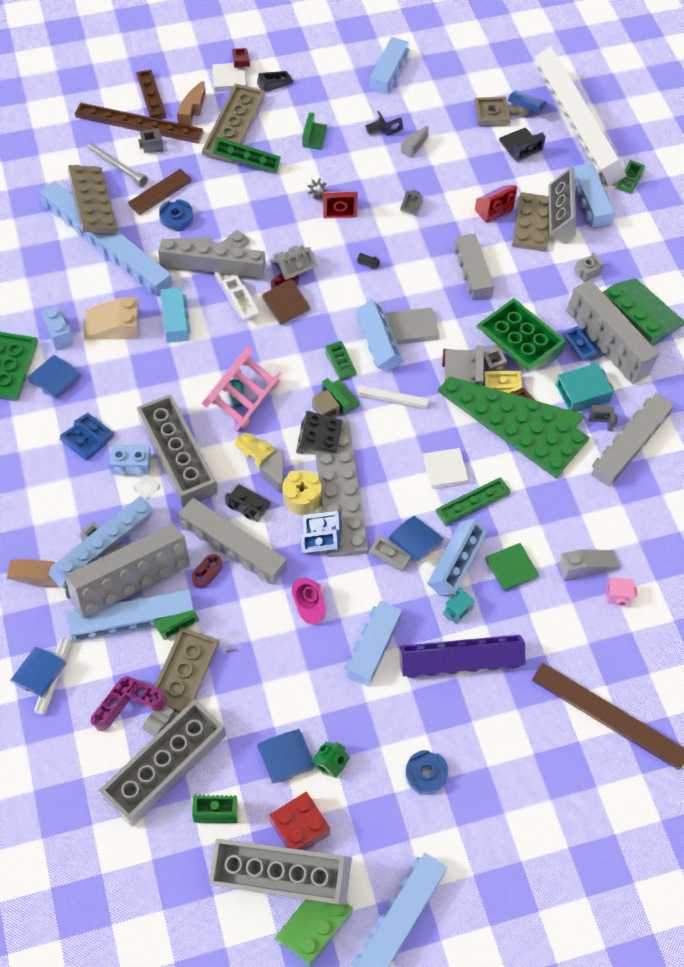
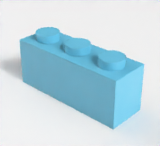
(175, 315)

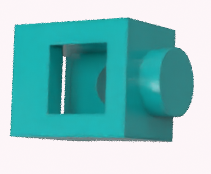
(458, 606)

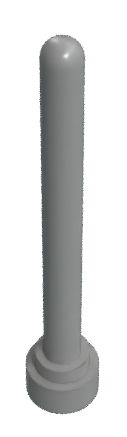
(139, 178)

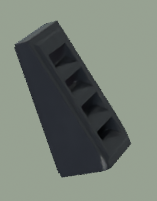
(272, 80)

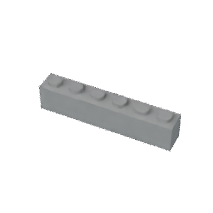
(212, 258)
(632, 439)
(232, 541)

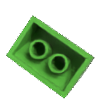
(313, 929)

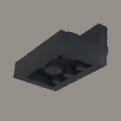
(247, 502)

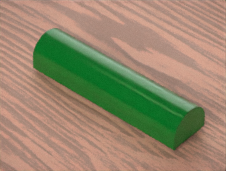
(246, 154)

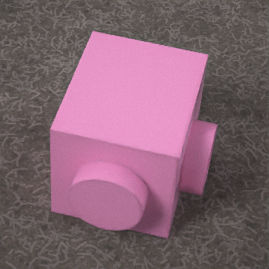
(620, 591)

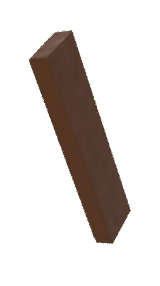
(151, 94)
(159, 191)

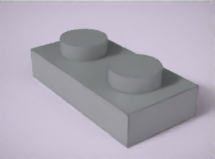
(236, 239)
(390, 553)

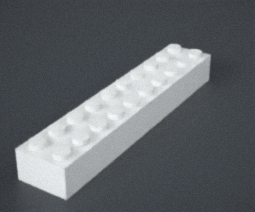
(579, 117)

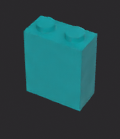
(584, 387)

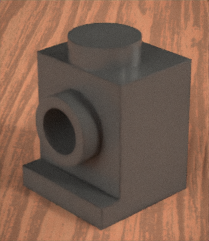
(151, 140)

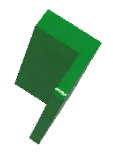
(313, 133)
(342, 395)

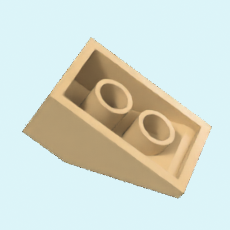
(113, 319)

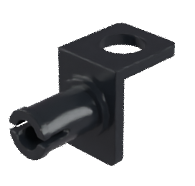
(381, 124)

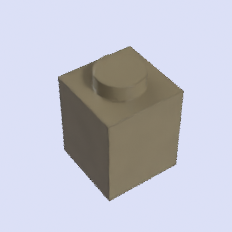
(325, 404)

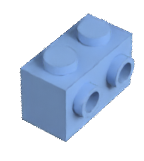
(56, 327)
(130, 460)

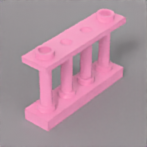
(235, 372)

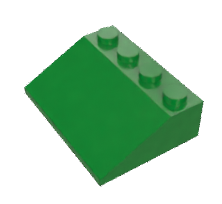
(644, 310)
(522, 335)

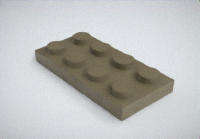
(532, 222)
(185, 668)

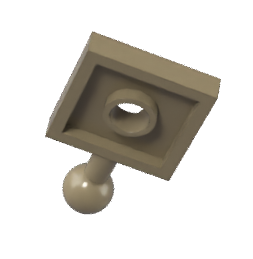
(500, 106)

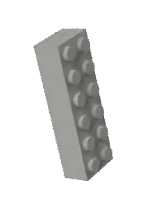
(612, 331)
(177, 450)
(127, 570)
(162, 762)
(280, 871)

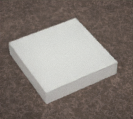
(226, 76)
(445, 468)

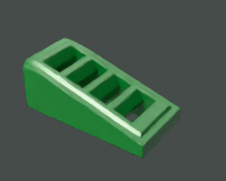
(634, 166)
(335, 350)
(171, 625)

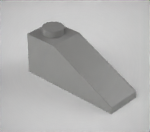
(587, 562)

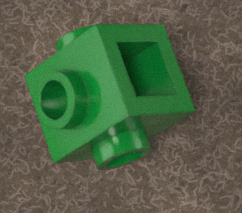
(331, 759)

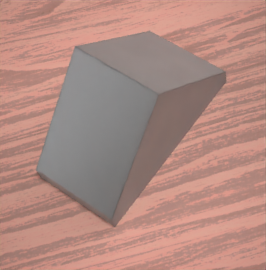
(272, 471)

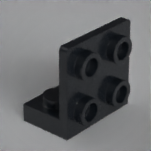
(522, 143)
(319, 432)

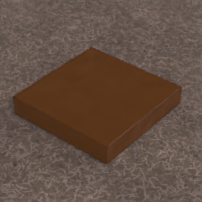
(285, 302)

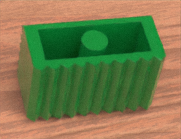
(215, 809)

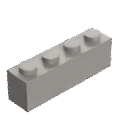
(473, 266)

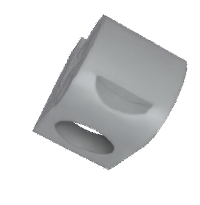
(158, 720)

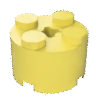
(301, 492)

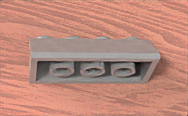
(562, 207)

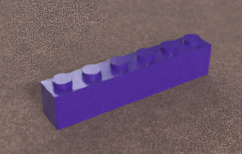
(462, 655)

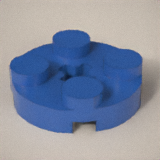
(178, 222)
(421, 783)

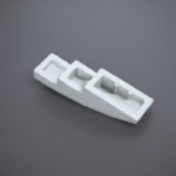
(237, 295)

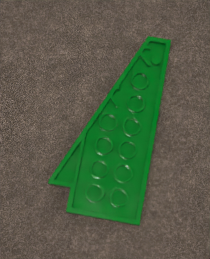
(532, 427)

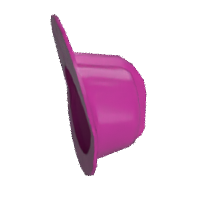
(309, 600)

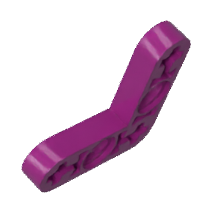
(128, 693)

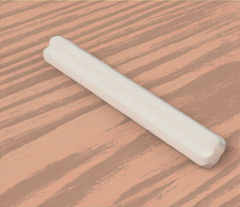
(392, 396)
(62, 652)

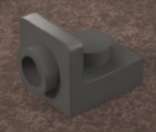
(411, 202)

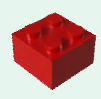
(300, 823)

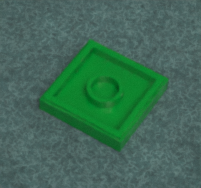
(512, 566)

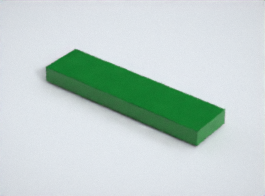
(472, 501)

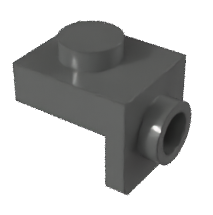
(603, 413)

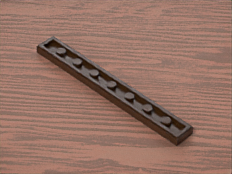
(138, 122)
(610, 716)

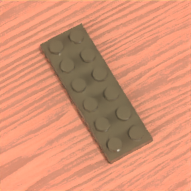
(234, 118)
(92, 199)

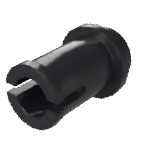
(372, 262)

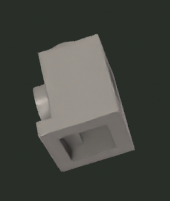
(588, 267)
(495, 354)

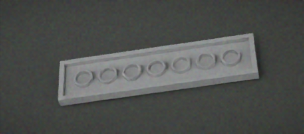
(342, 493)

